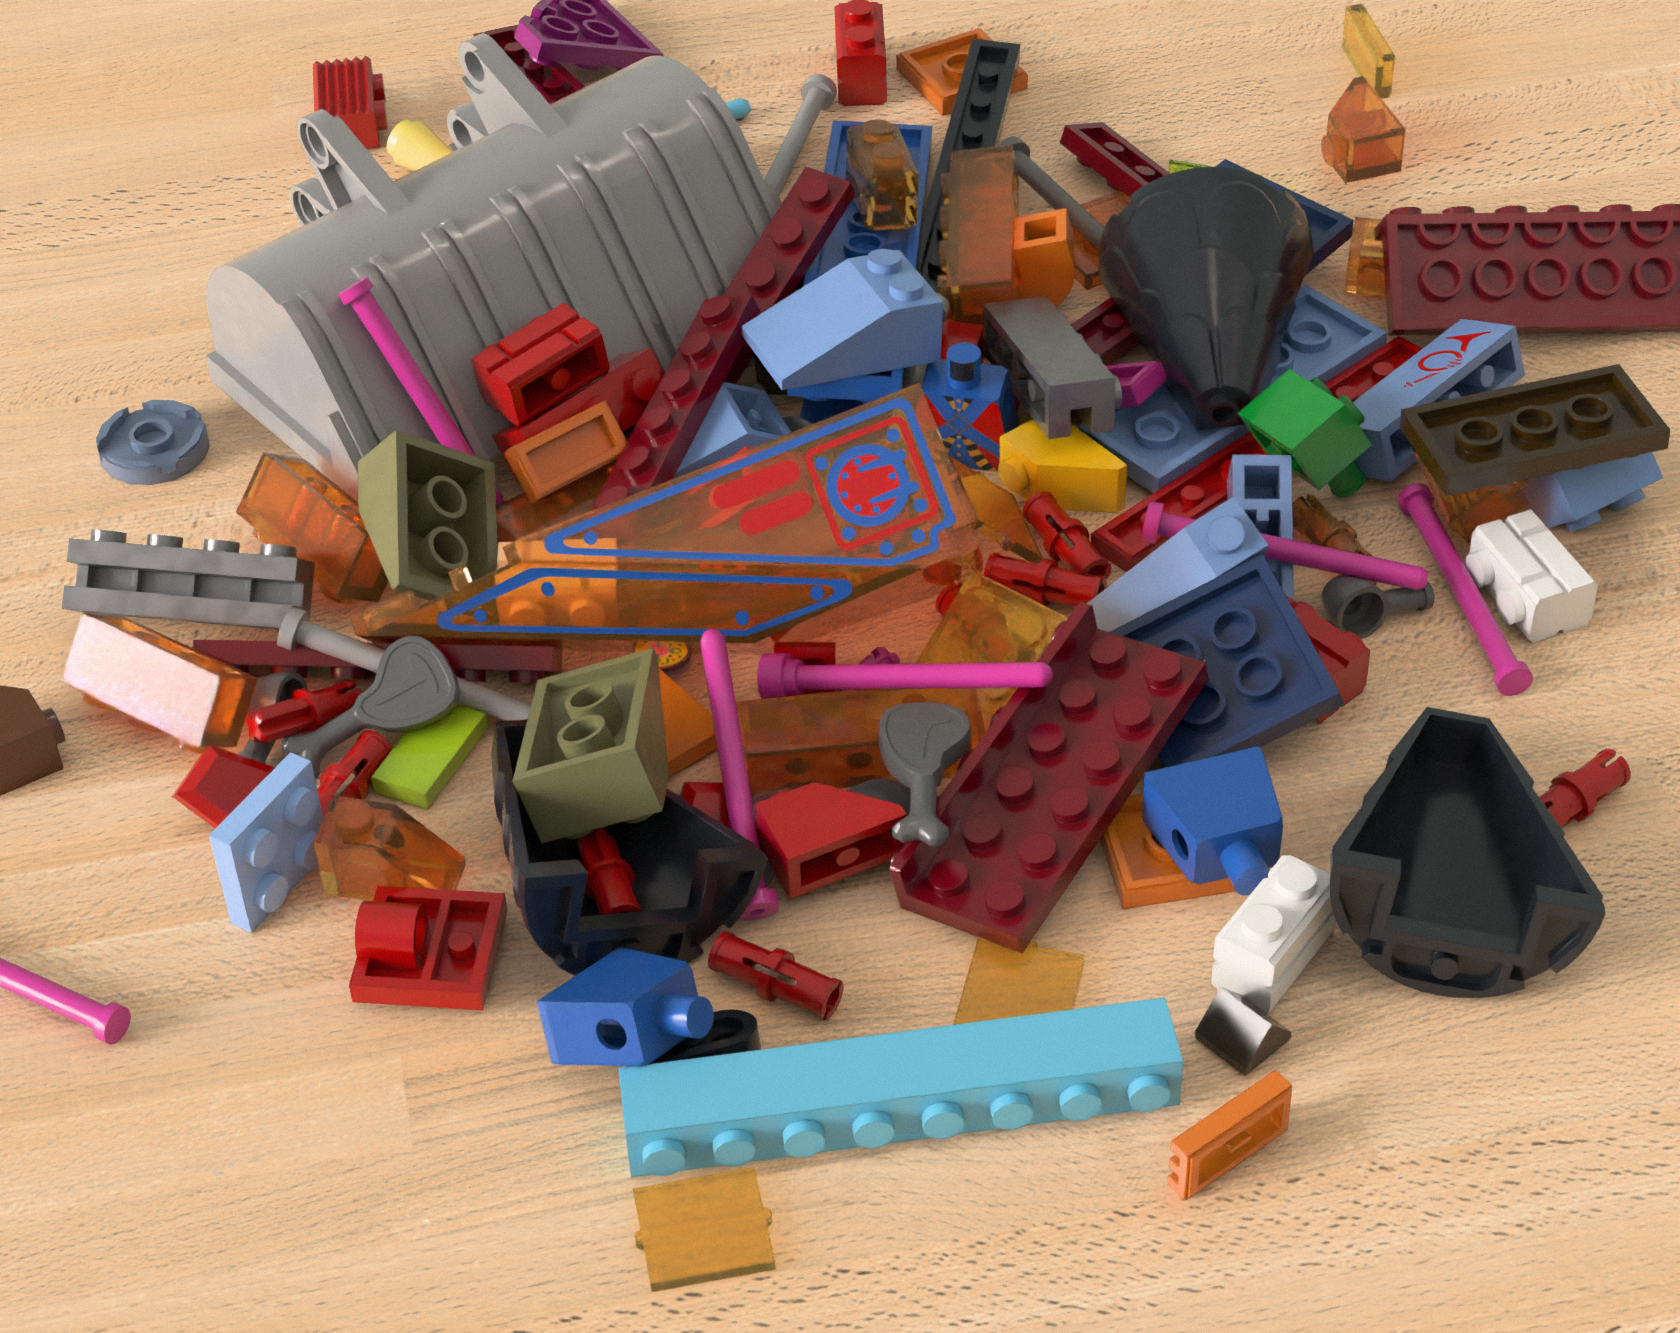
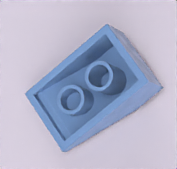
(850, 323)

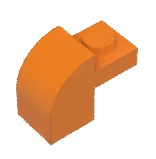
(1045, 255)

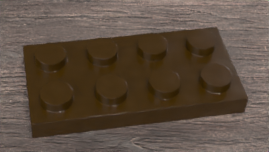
(1533, 429)

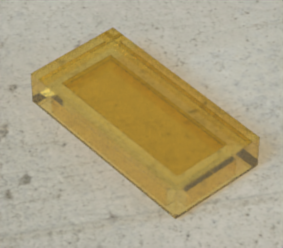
(1368, 49)

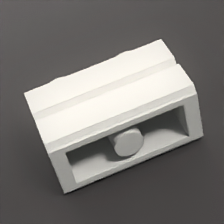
(1531, 576)
(1274, 933)

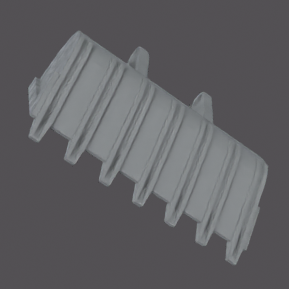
(604, 201)

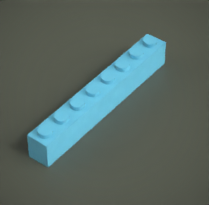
(900, 1087)

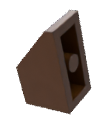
(26, 739)

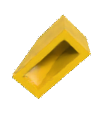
(1071, 468)

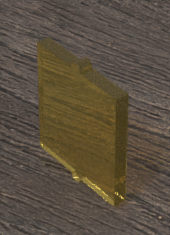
(1018, 984)
(703, 1229)

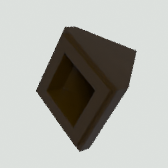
(1240, 1031)

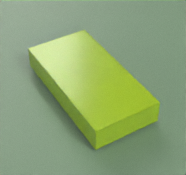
(429, 757)

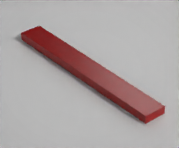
(1206, 484)

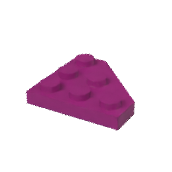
(582, 34)

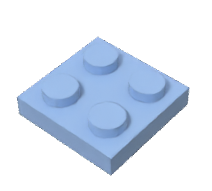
(268, 842)

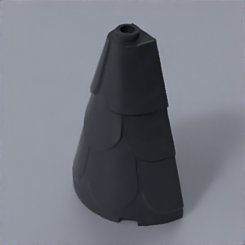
(1208, 283)
(684, 865)
(1460, 868)

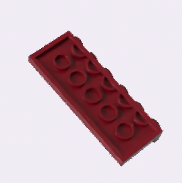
(1532, 269)
(1046, 782)

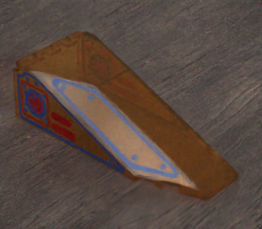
(753, 546)

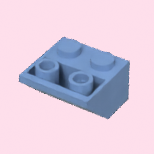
(735, 420)

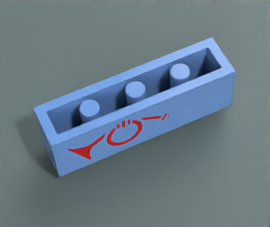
(1456, 364)

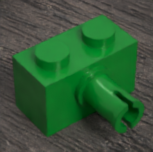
(1313, 428)

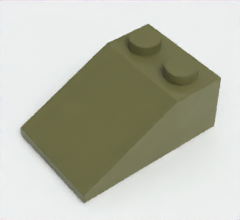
(428, 512)
(594, 748)

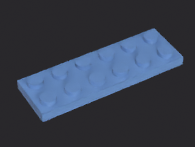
(1164, 444)

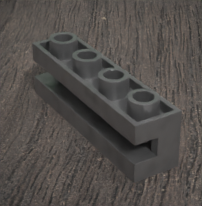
(1050, 366)
(187, 583)

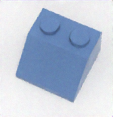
(1578, 494)

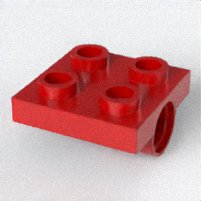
(427, 947)

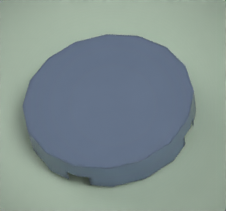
(153, 442)

